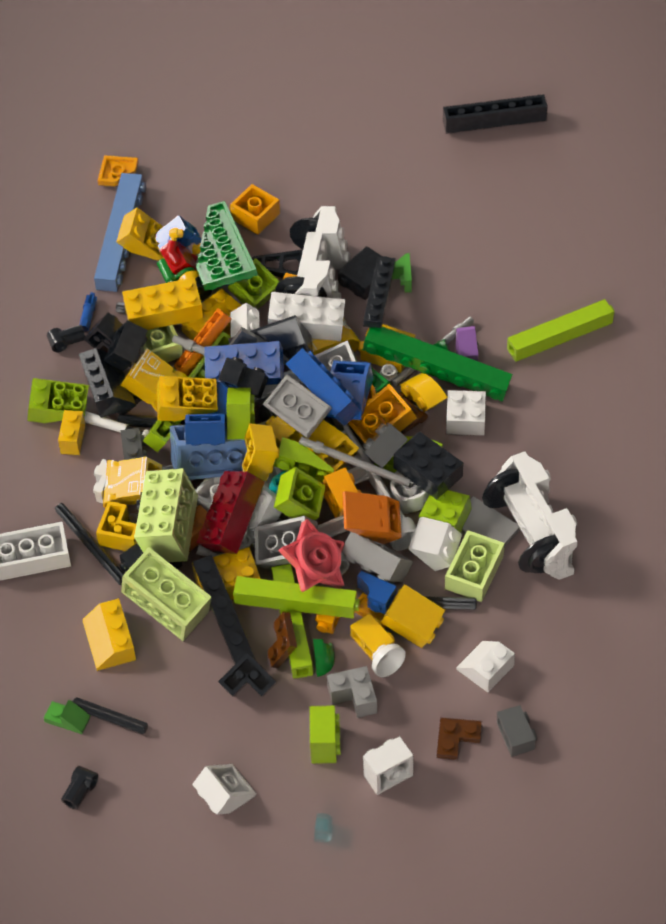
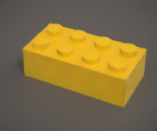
(163, 304)

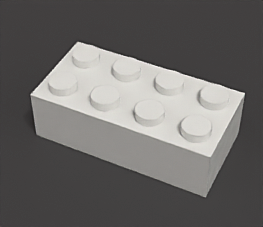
(318, 314)
(33, 551)

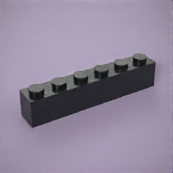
(495, 113)

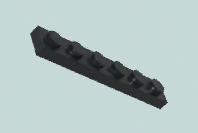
(379, 292)
(222, 608)

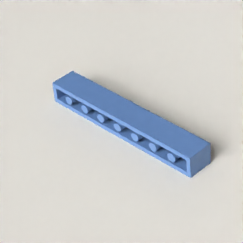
(113, 256)

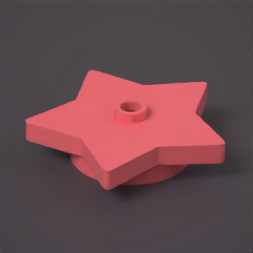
(315, 557)

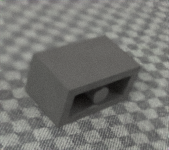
(516, 730)

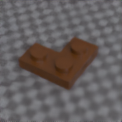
(285, 640)
(455, 731)

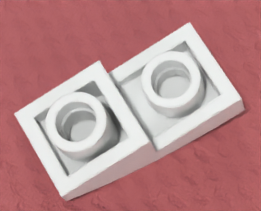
(100, 474)

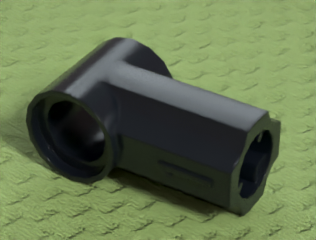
(60, 339)
(81, 782)

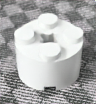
(410, 498)

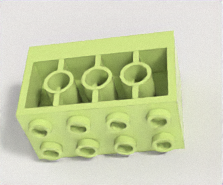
(166, 514)
(165, 594)

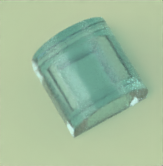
(323, 828)

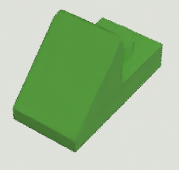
(403, 272)
(67, 716)

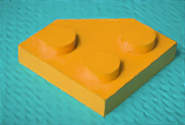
(113, 167)

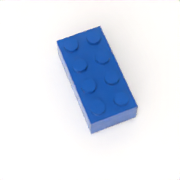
(260, 355)
(324, 385)

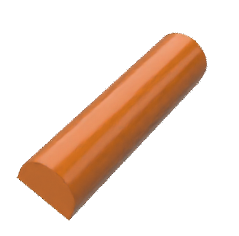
(204, 338)

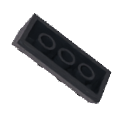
(289, 333)
(105, 383)

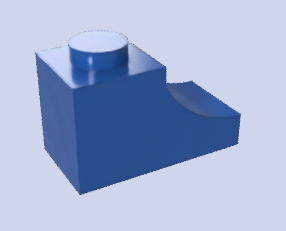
(378, 592)

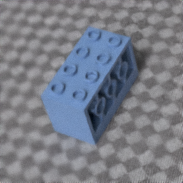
(205, 459)

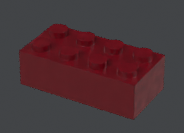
(230, 512)

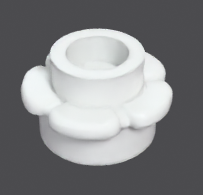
(389, 372)

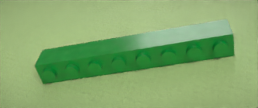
(437, 362)

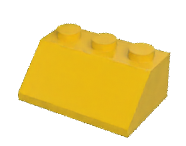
(109, 635)

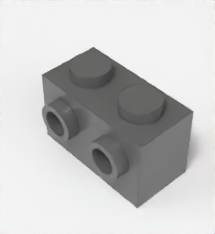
(132, 444)

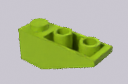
(296, 455)

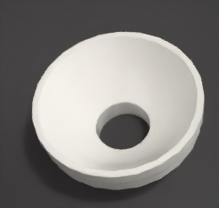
(387, 659)

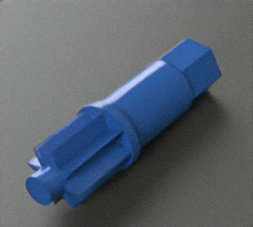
(88, 310)

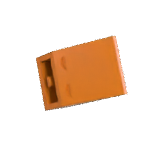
(372, 516)

